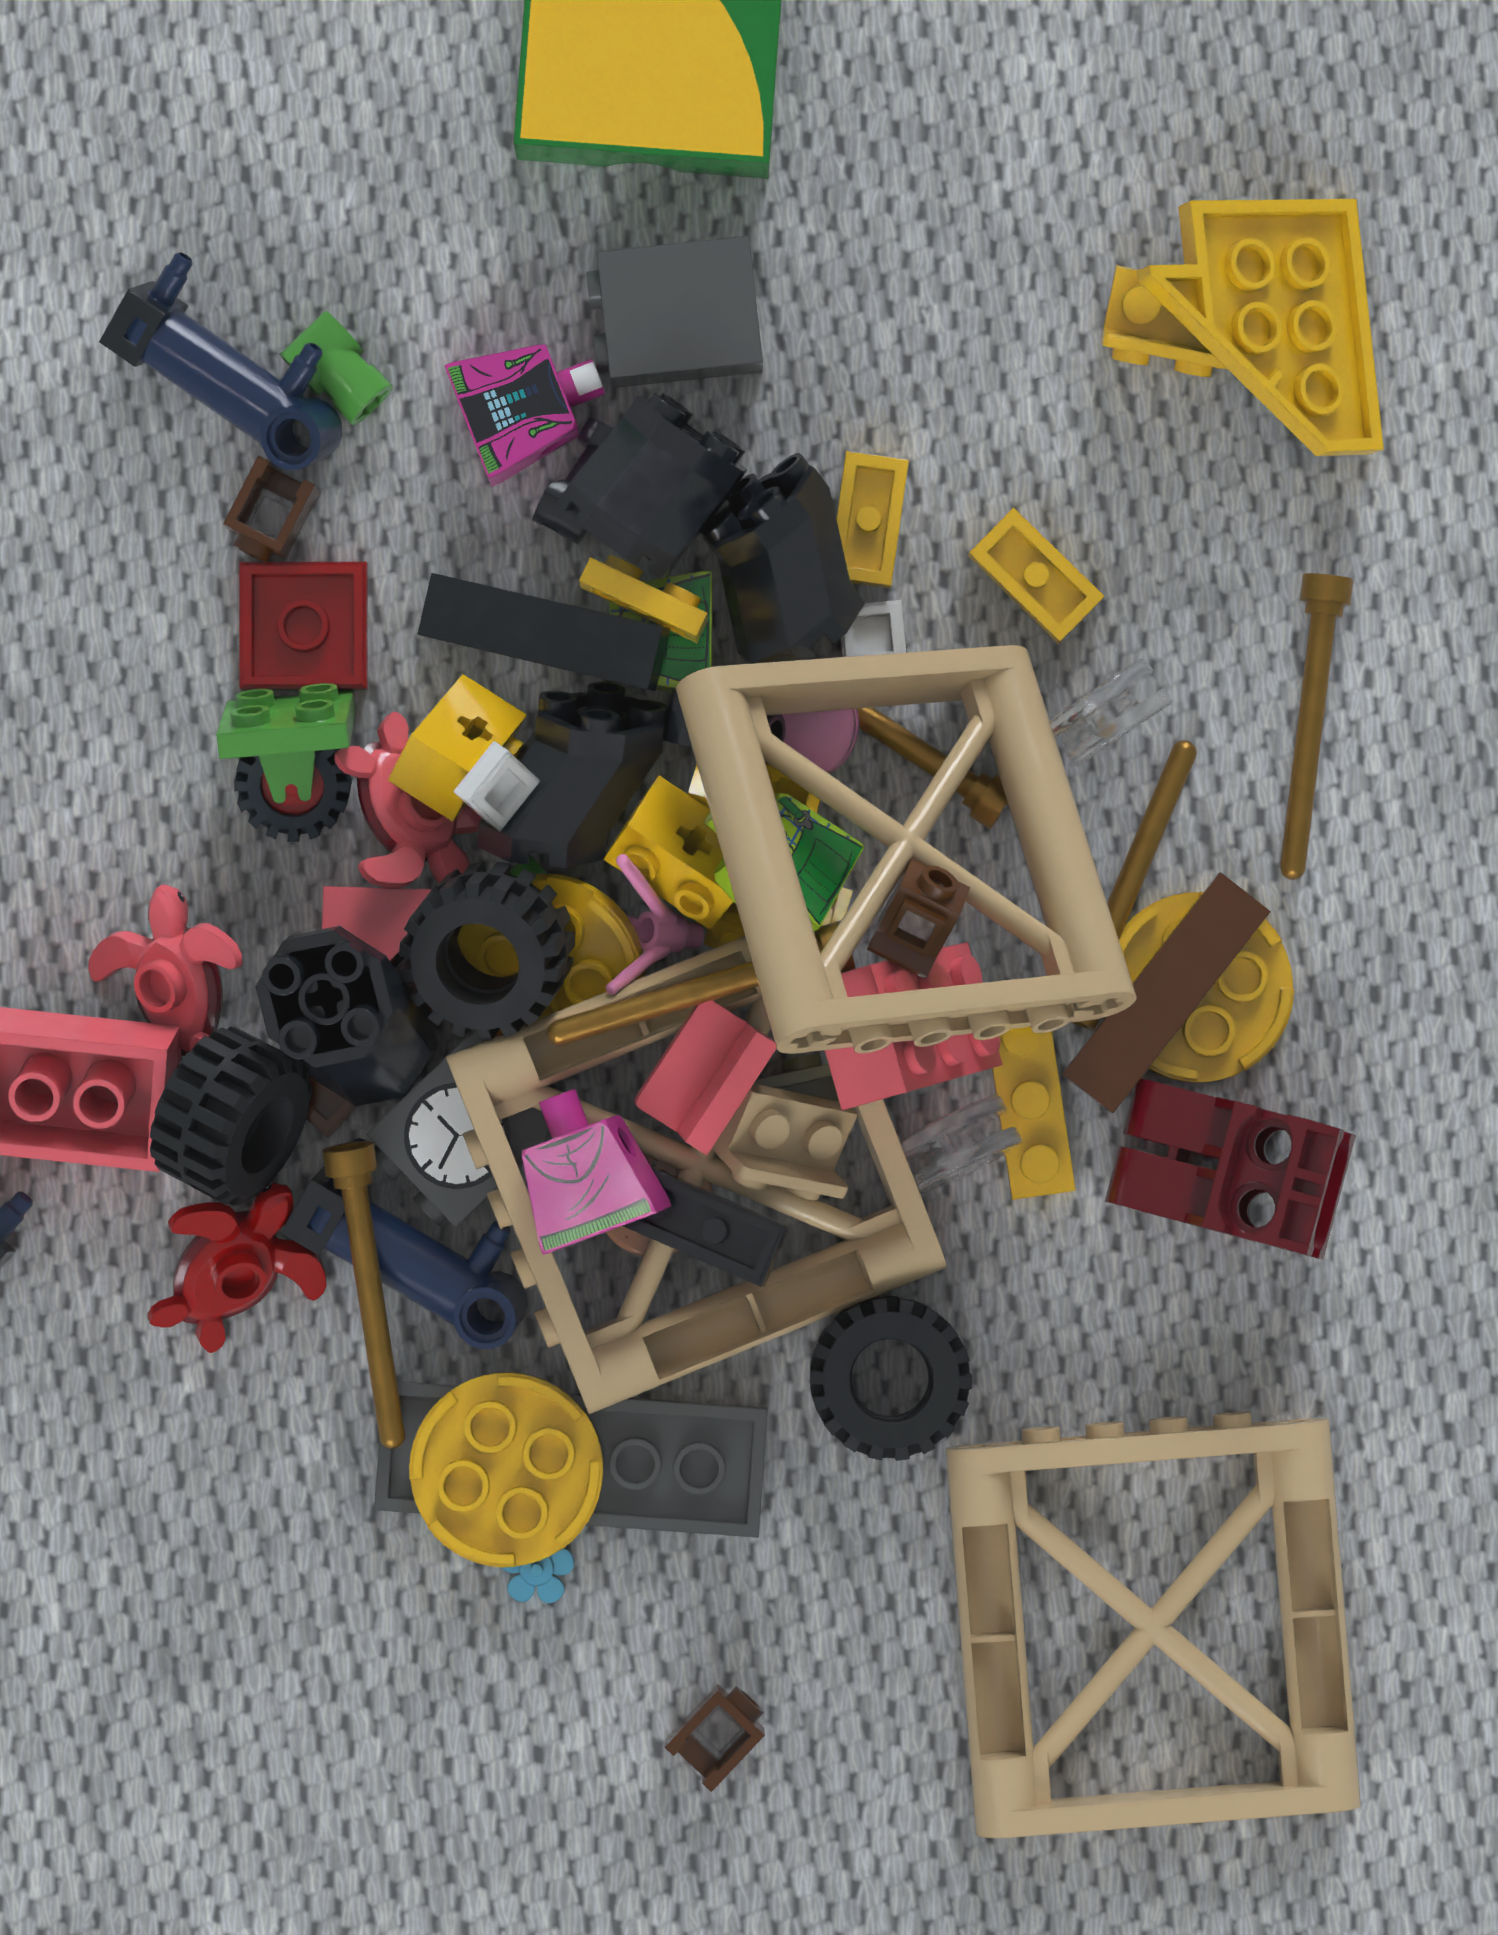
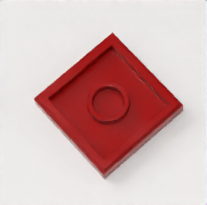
(303, 625)

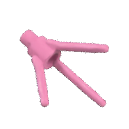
(658, 929)

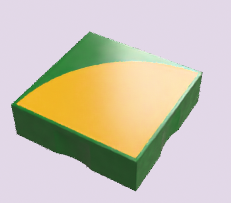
(649, 84)

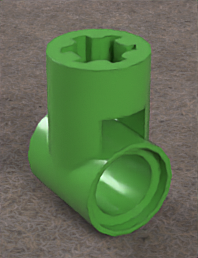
(341, 371)

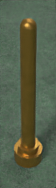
(1325, 601)
(980, 793)
(1148, 839)
(667, 999)
(351, 1171)

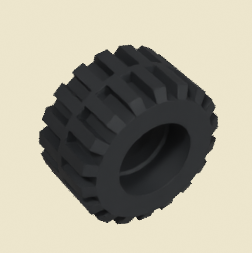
(457, 988)
(230, 1115)
(900, 1434)

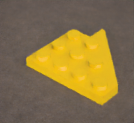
(1284, 310)

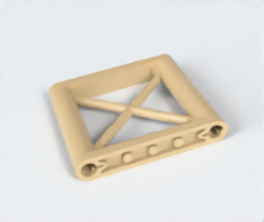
(805, 988)
(634, 1356)
(1294, 1479)

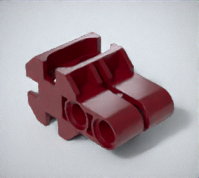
(1236, 1133)

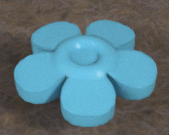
(540, 1574)

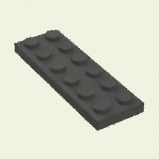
(662, 1463)

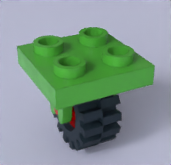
(287, 756)

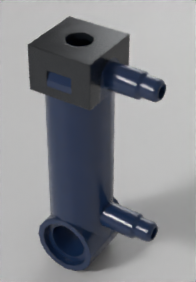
(155, 331)
(418, 1263)

